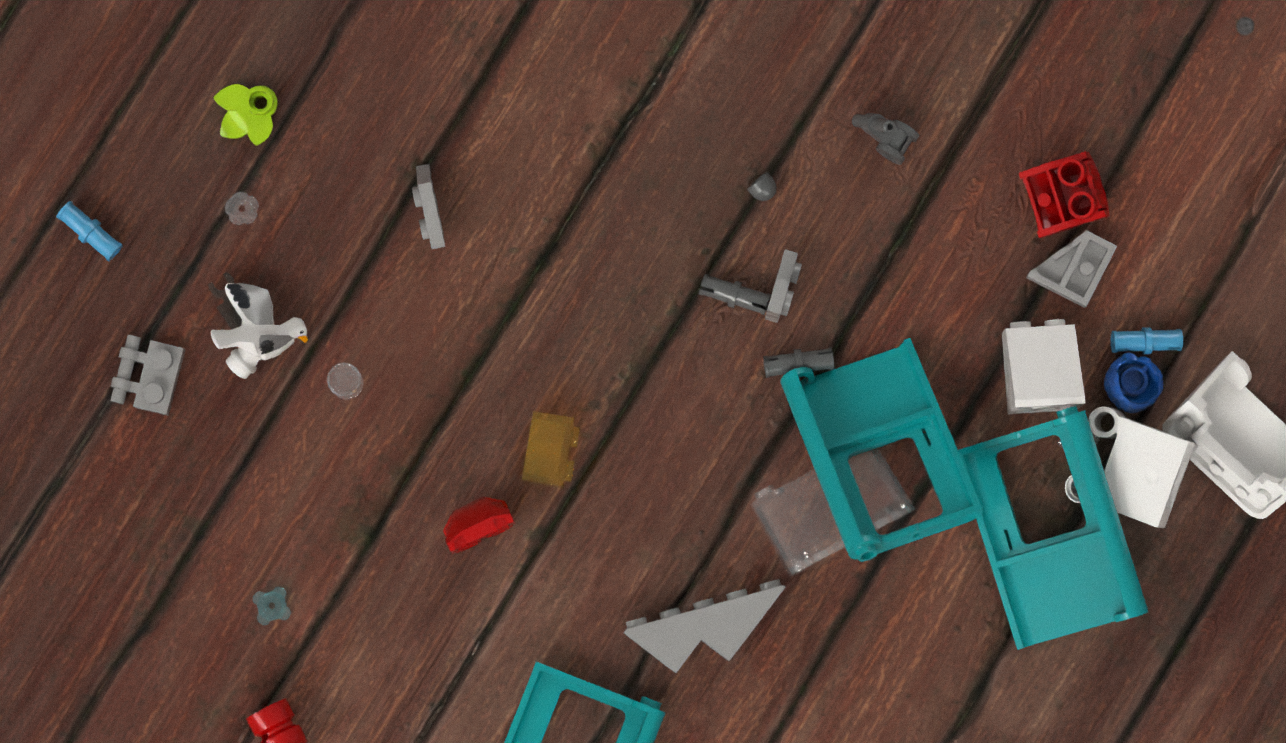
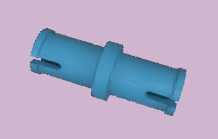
(89, 231)
(1146, 340)

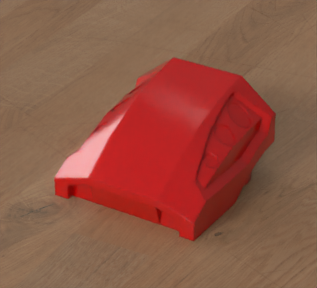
(1065, 193)
(475, 522)

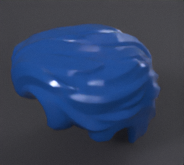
(1133, 383)

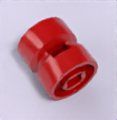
(276, 725)

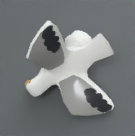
(257, 335)

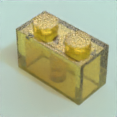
(549, 450)

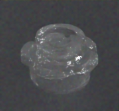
(241, 199)

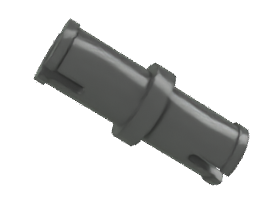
(734, 294)
(783, 363)

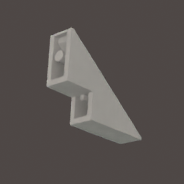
(717, 625)

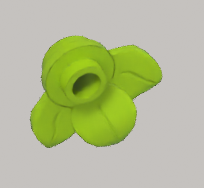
(243, 116)

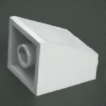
(1042, 367)

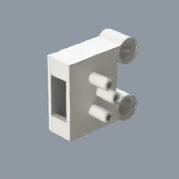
(1141, 469)

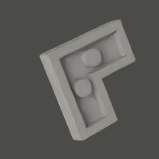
(781, 296)

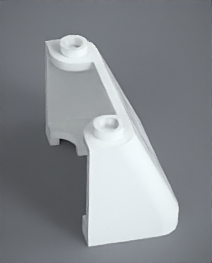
(1235, 438)

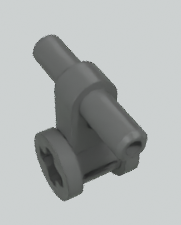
(893, 136)

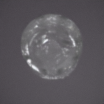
(340, 376)

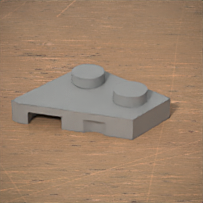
(426, 198)
(1075, 268)

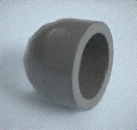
(763, 187)

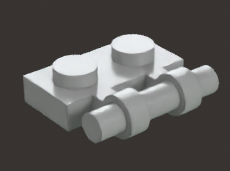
(158, 376)

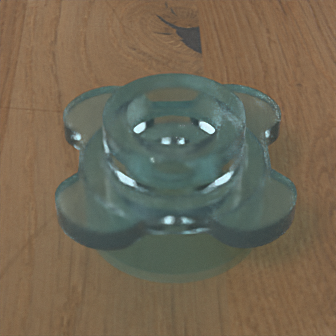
(263, 600)

